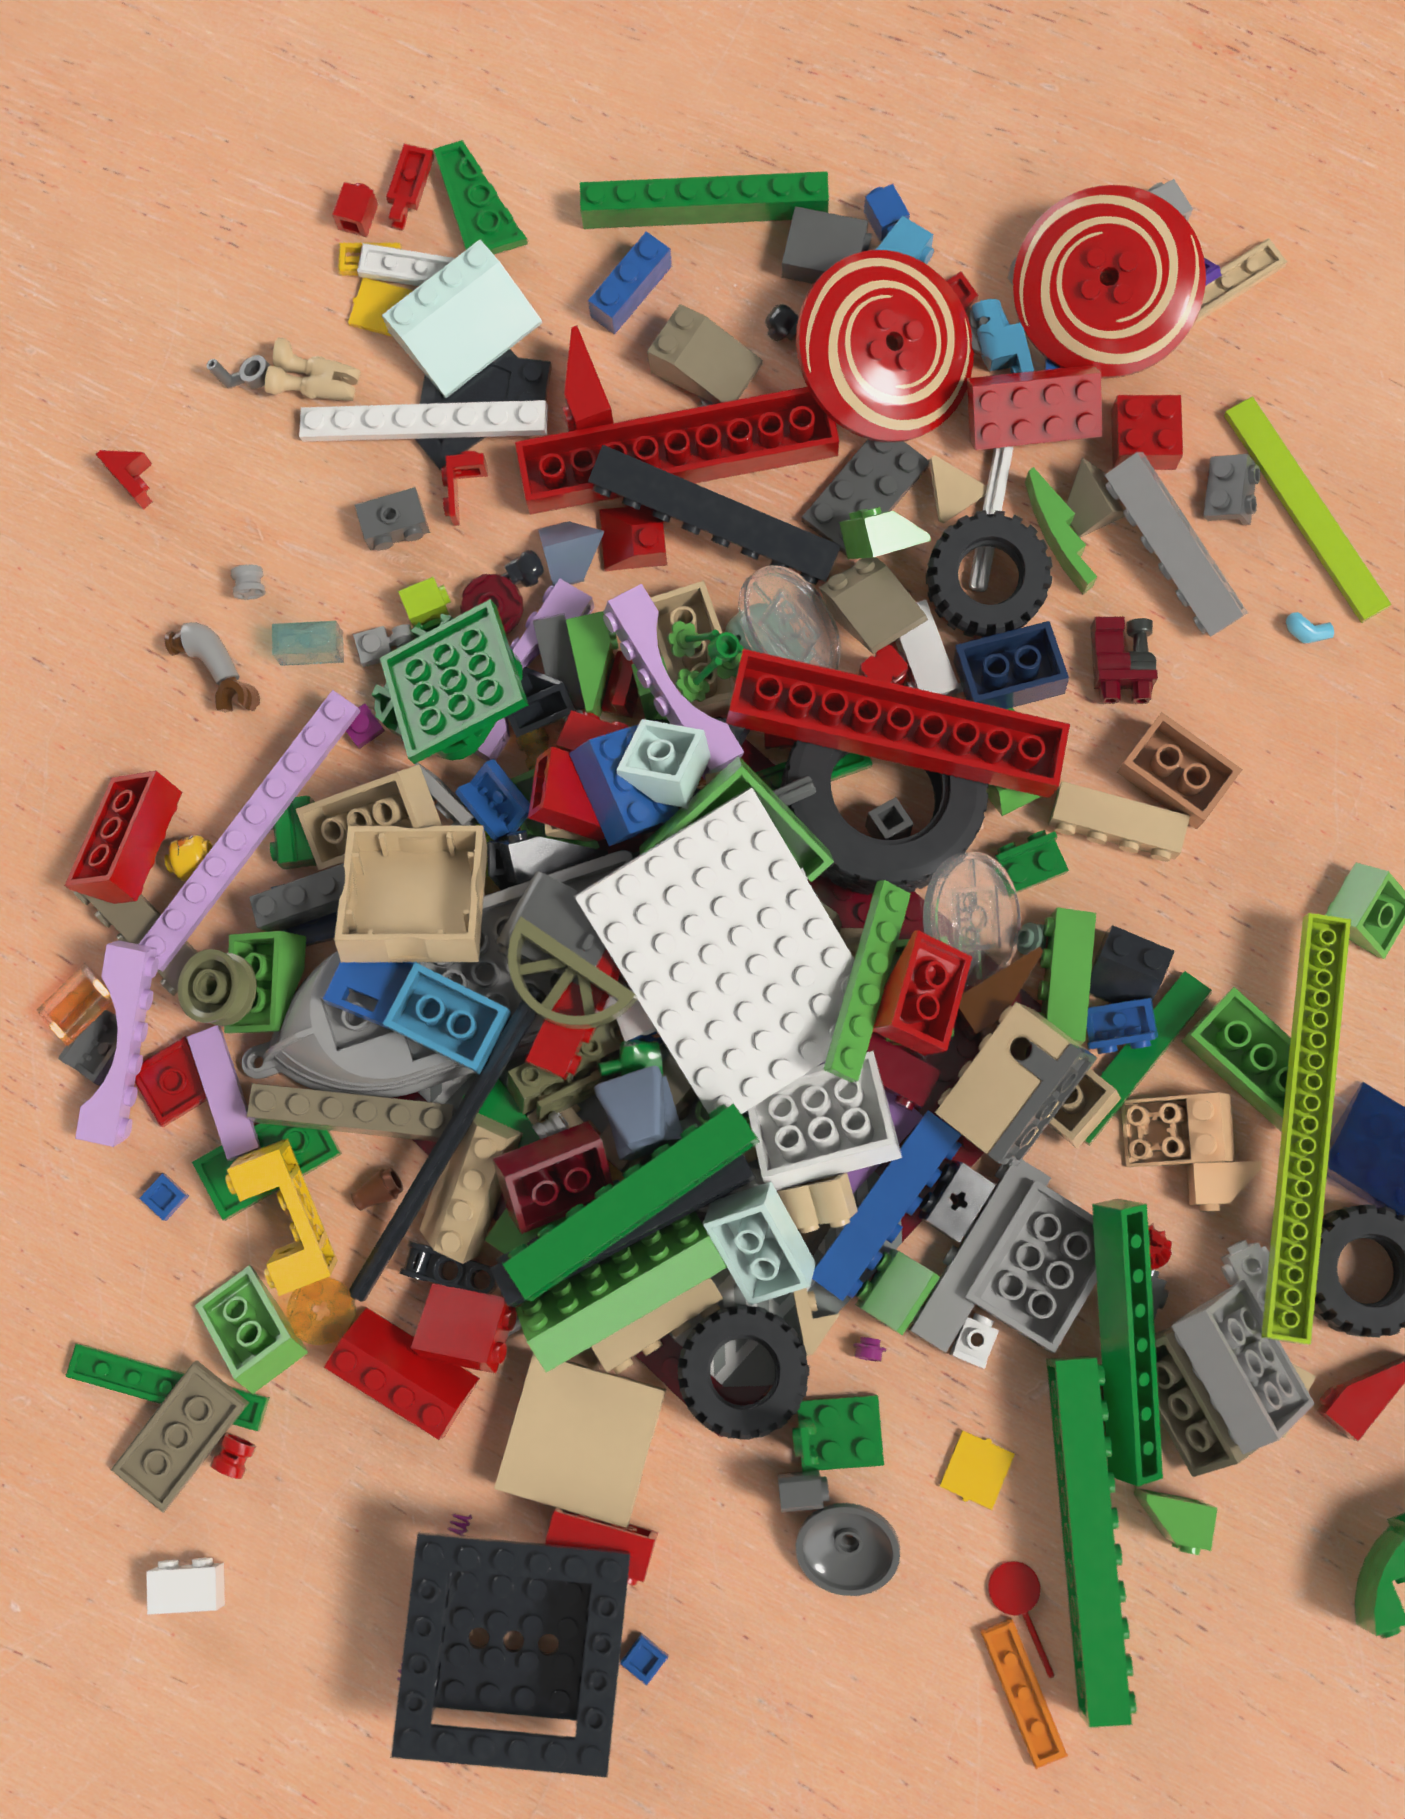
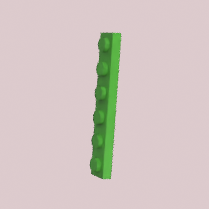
(867, 981)

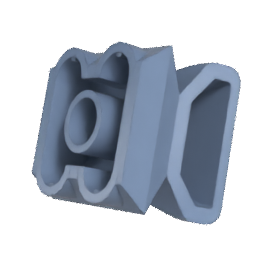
(640, 1112)

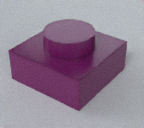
(364, 727)

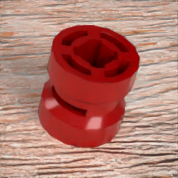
(233, 1456)

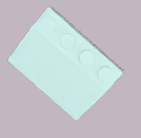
(461, 319)

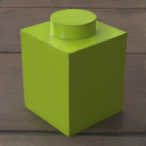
(425, 601)

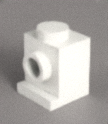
(963, 1347)

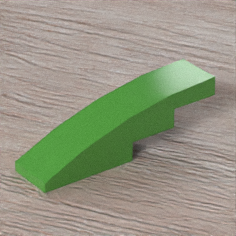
(1055, 520)

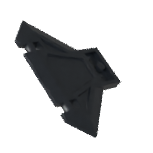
(501, 381)

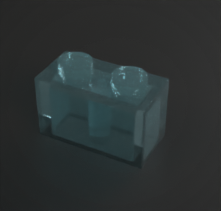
(307, 643)

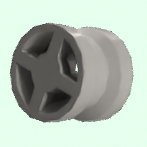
(248, 582)
(550, 1126)

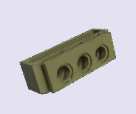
(548, 1093)

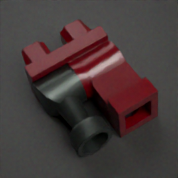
(1122, 669)

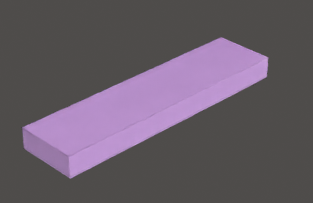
(223, 1092)

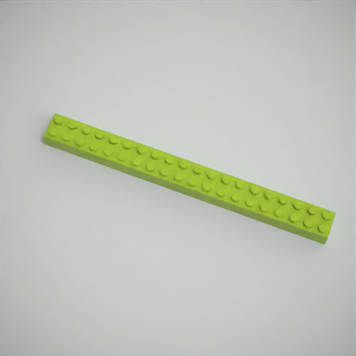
(1306, 1130)

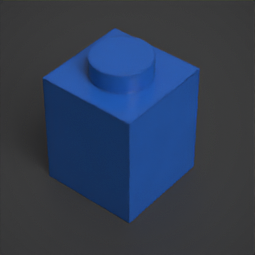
(884, 209)

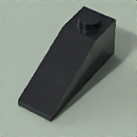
(528, 853)

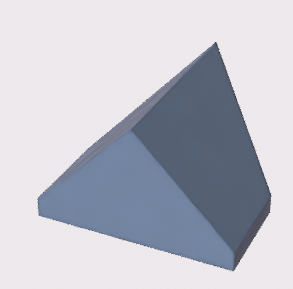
(569, 550)

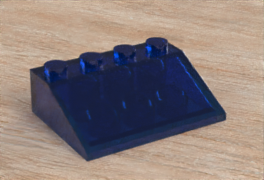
(1370, 1149)

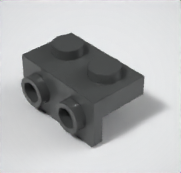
(1231, 488)
(94, 1048)

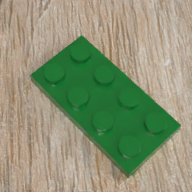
(309, 1146)

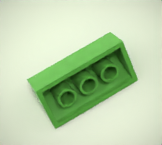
(1245, 1052)

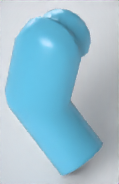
(1306, 631)

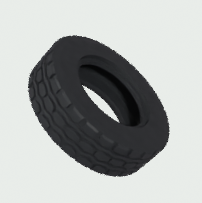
(866, 860)

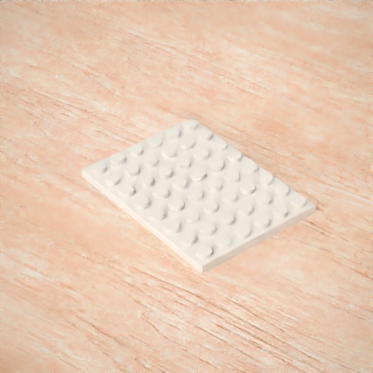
(726, 953)

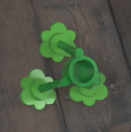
(724, 654)

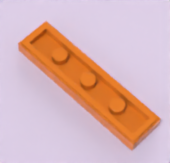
(1023, 1693)

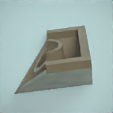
(1092, 501)

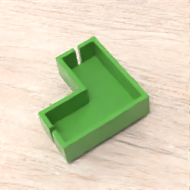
(731, 781)

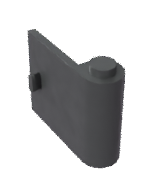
(557, 913)

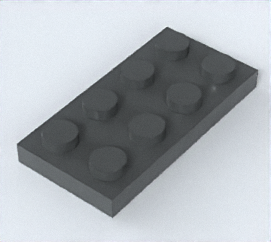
(873, 478)

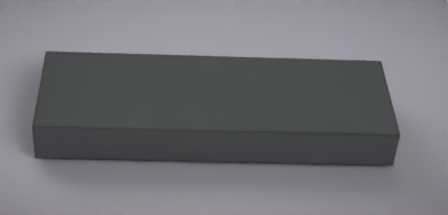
(558, 655)

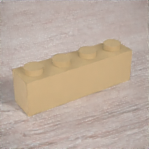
(1118, 821)
(645, 1333)

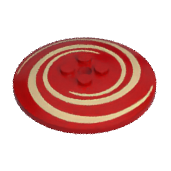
(1120, 325)
(846, 354)

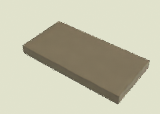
(179, 1436)

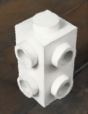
(1250, 1264)

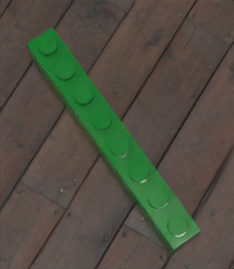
(701, 199)
(630, 1202)
(1128, 1340)

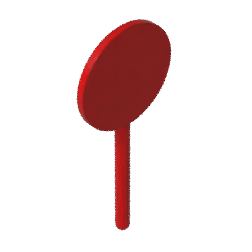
(1016, 1591)

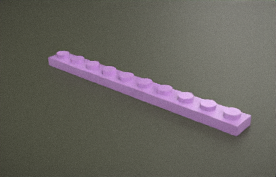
(249, 827)

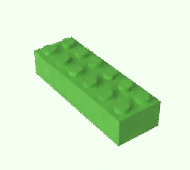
(618, 1291)

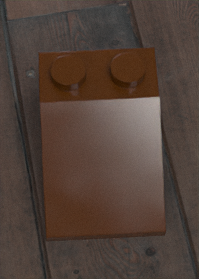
(985, 1002)

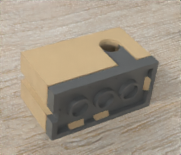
(1010, 1099)

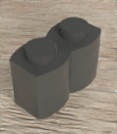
(802, 1490)

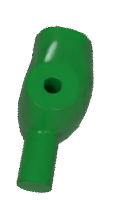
(633, 1057)

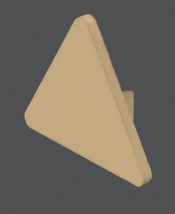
(953, 489)

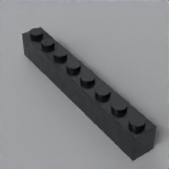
(712, 513)
(716, 1186)

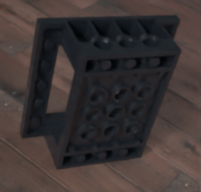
(505, 1589)

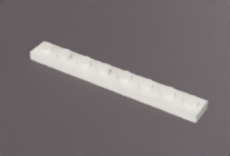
(424, 421)

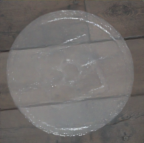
(788, 618)
(975, 911)

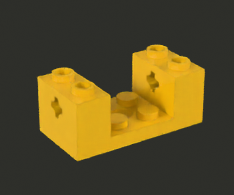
(312, 1253)

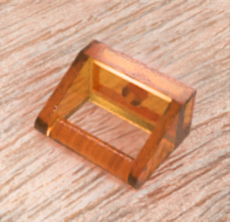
(76, 1004)

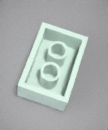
(759, 1243)

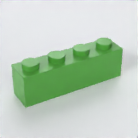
(1067, 970)

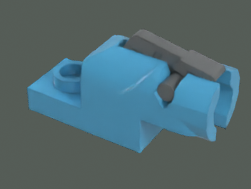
(998, 341)

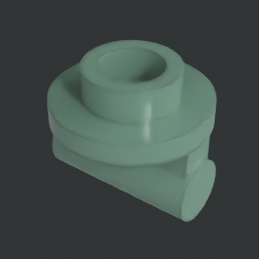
(1031, 937)

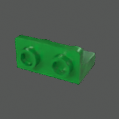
(1032, 861)

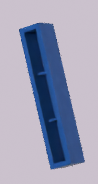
(885, 1205)

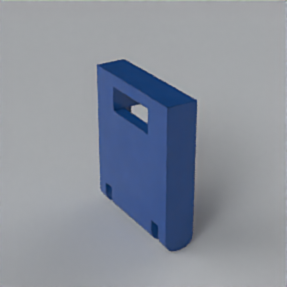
(373, 979)

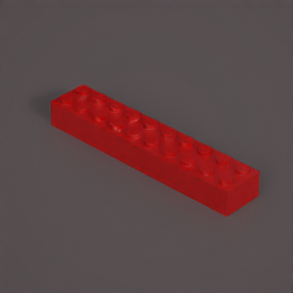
(688, 443)
(898, 723)

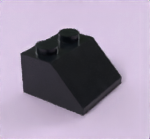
(1128, 967)

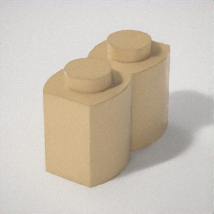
(820, 1203)

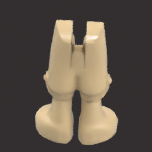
(325, 380)

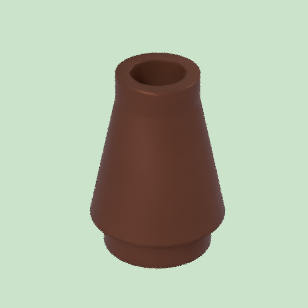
(379, 1189)

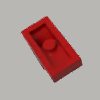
(126, 468)

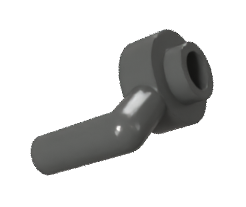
(251, 372)

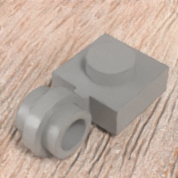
(376, 643)

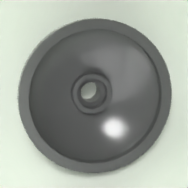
(848, 1563)

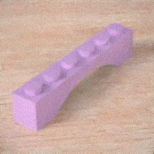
(557, 600)
(635, 623)
(128, 976)

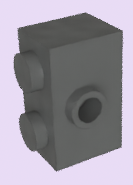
(392, 519)

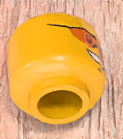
(186, 855)

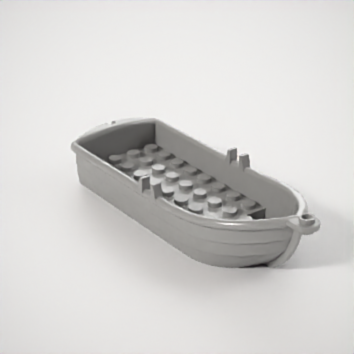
(355, 1056)

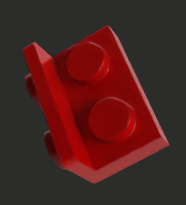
(621, 689)

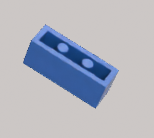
(630, 282)

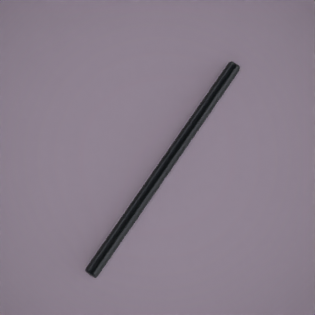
(445, 1147)

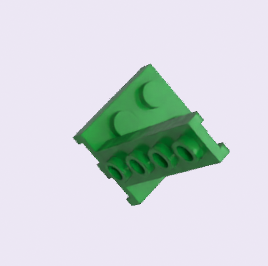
(839, 1433)

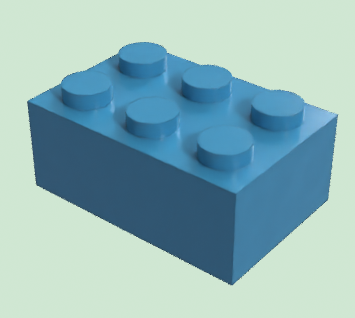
(447, 1018)

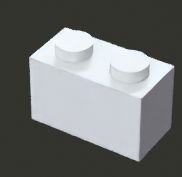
(185, 1587)

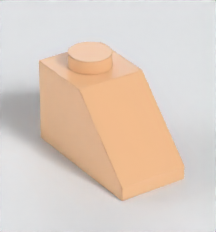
(1218, 1182)

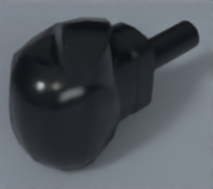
(782, 323)
(524, 569)

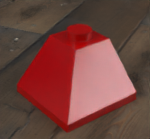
(632, 538)

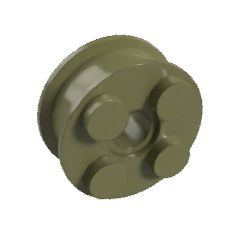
(234, 989)

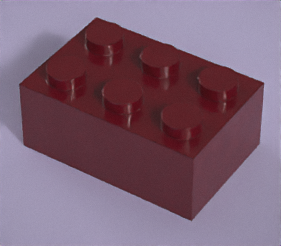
(552, 1176)

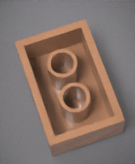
(1179, 770)

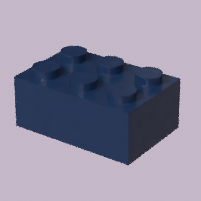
(1012, 667)

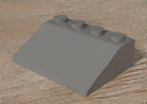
(1039, 1268)
(1244, 1374)

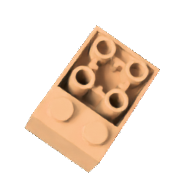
(1178, 1130)

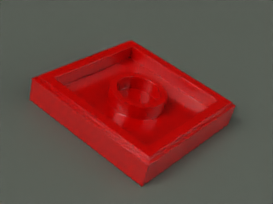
(171, 1082)

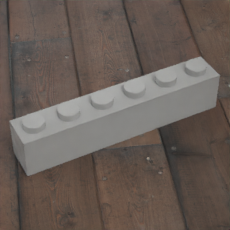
(1175, 544)
(946, 1305)

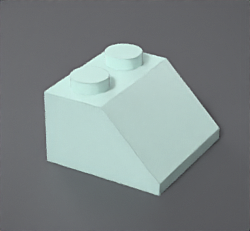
(665, 761)

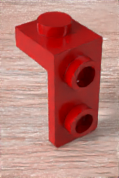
(466, 465)

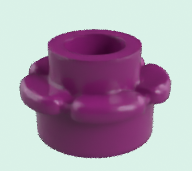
(869, 1349)

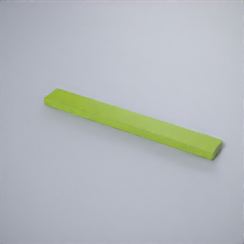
(1307, 509)

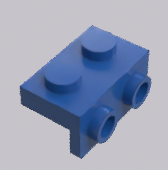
(494, 801)
(1121, 1024)

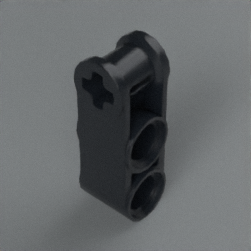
(427, 1265)

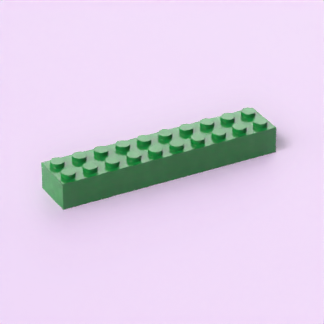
(1089, 1542)

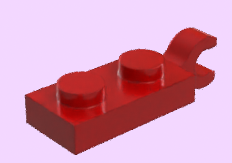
(408, 182)

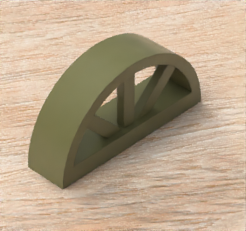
(575, 965)

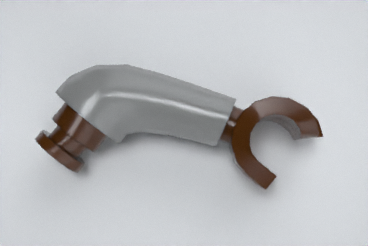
(205, 644)

